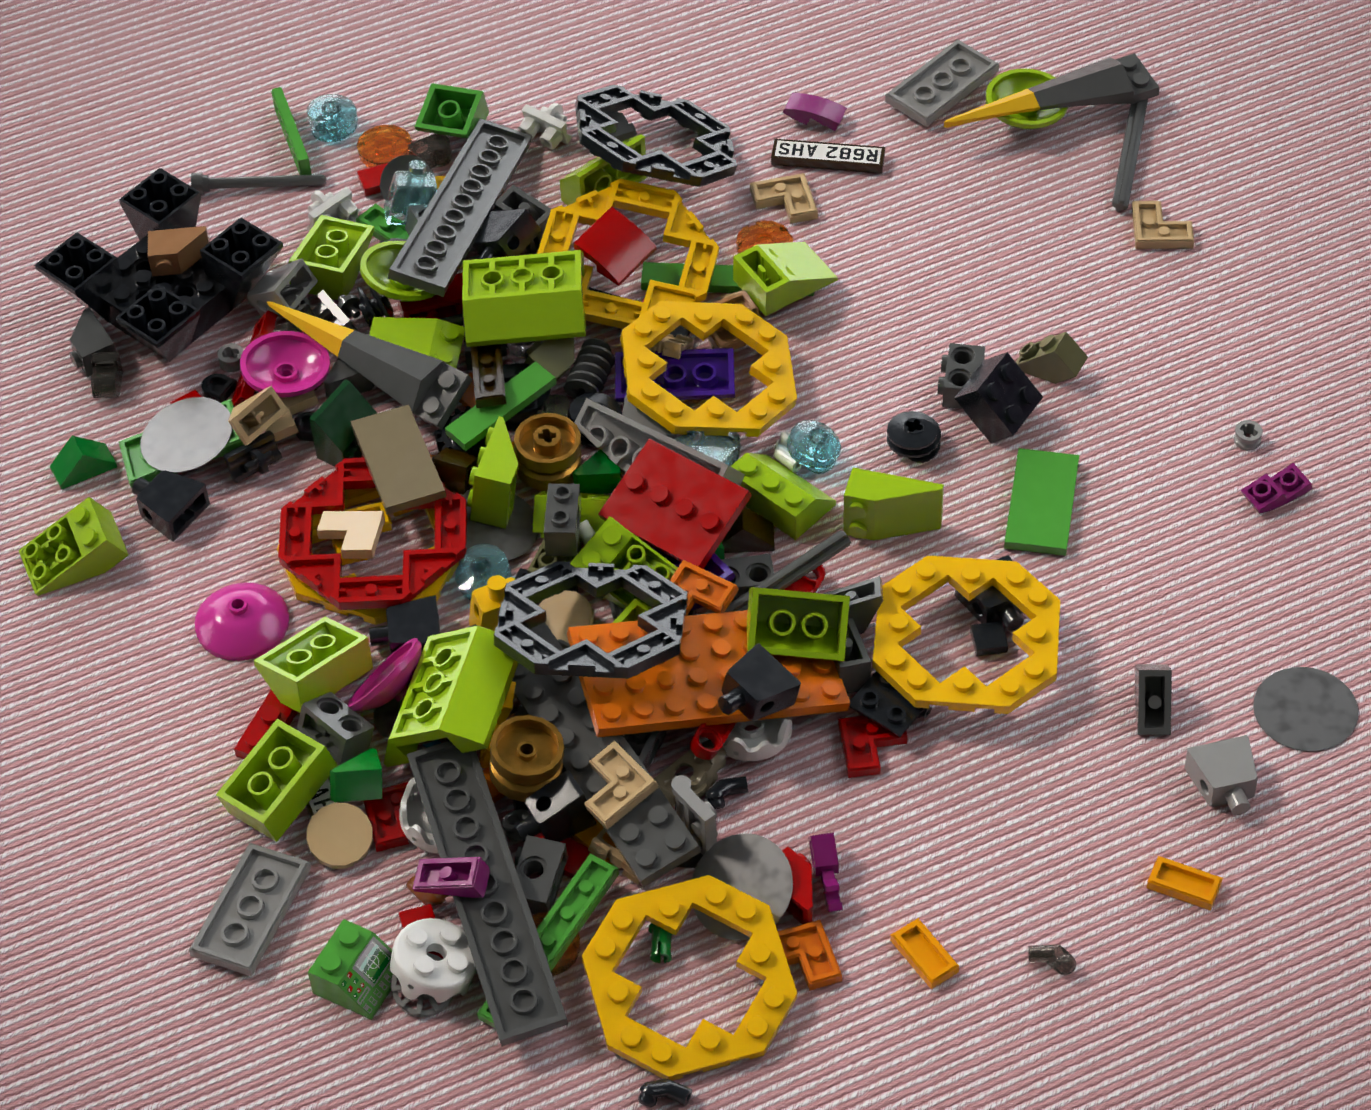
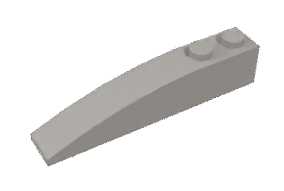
(624, 439)

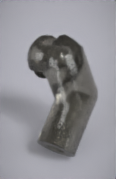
(1054, 956)

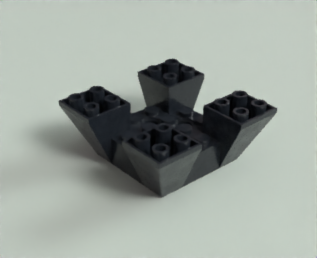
(167, 309)

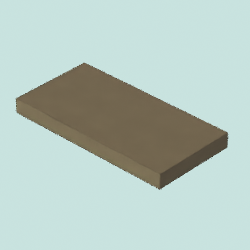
(398, 459)

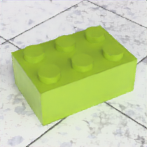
(276, 780)

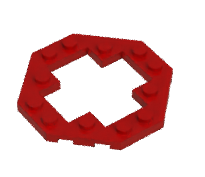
(324, 571)

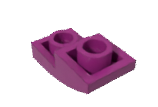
(806, 106)
(1273, 492)

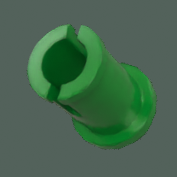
(660, 944)

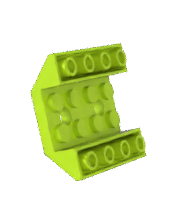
(523, 298)
(453, 694)

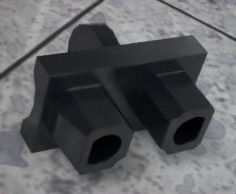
(253, 457)

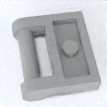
(695, 814)

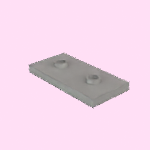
(942, 83)
(250, 909)

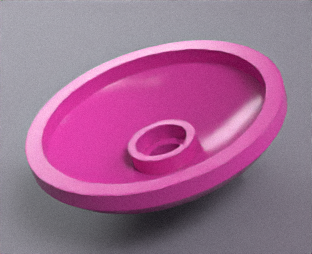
(286, 361)
(245, 631)
(389, 679)

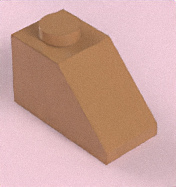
(175, 249)

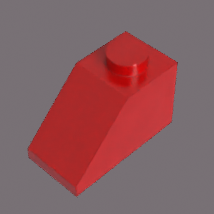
(801, 900)

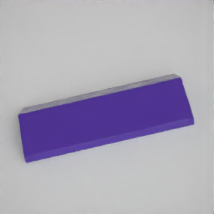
(693, 376)

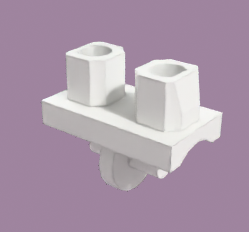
(548, 121)
(332, 206)

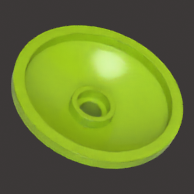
(1014, 82)
(375, 270)

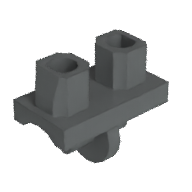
(346, 308)

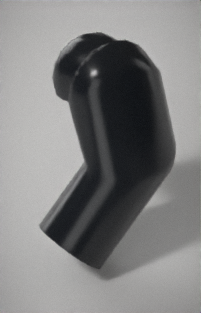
(725, 787)
(663, 1088)

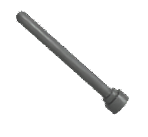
(204, 183)

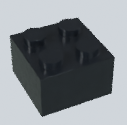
(998, 397)

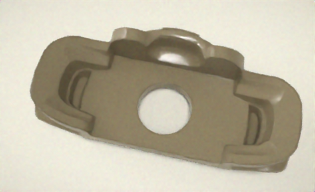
(703, 776)

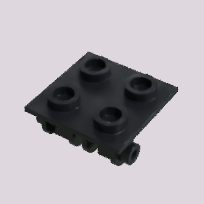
(886, 706)

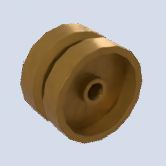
(547, 450)
(525, 756)

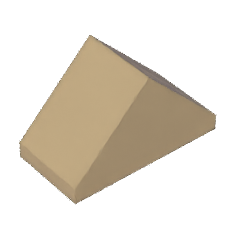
(256, 414)

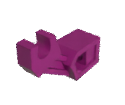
(826, 864)

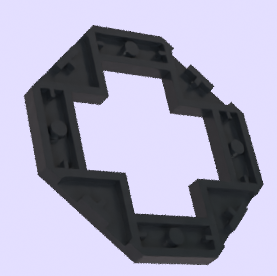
(713, 139)
(521, 614)

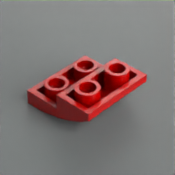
(615, 246)

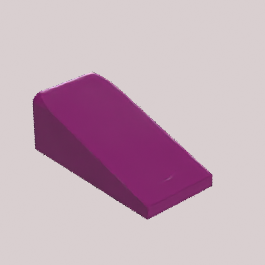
(452, 876)

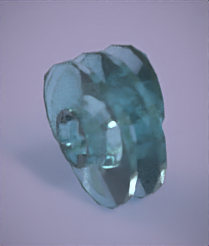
(332, 117)
(814, 446)
(478, 566)

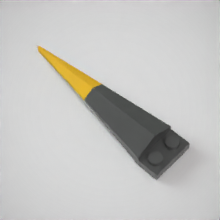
(1100, 83)
(403, 374)

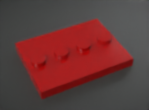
(675, 504)

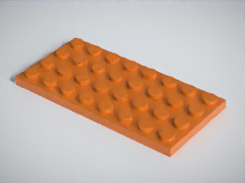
(688, 686)

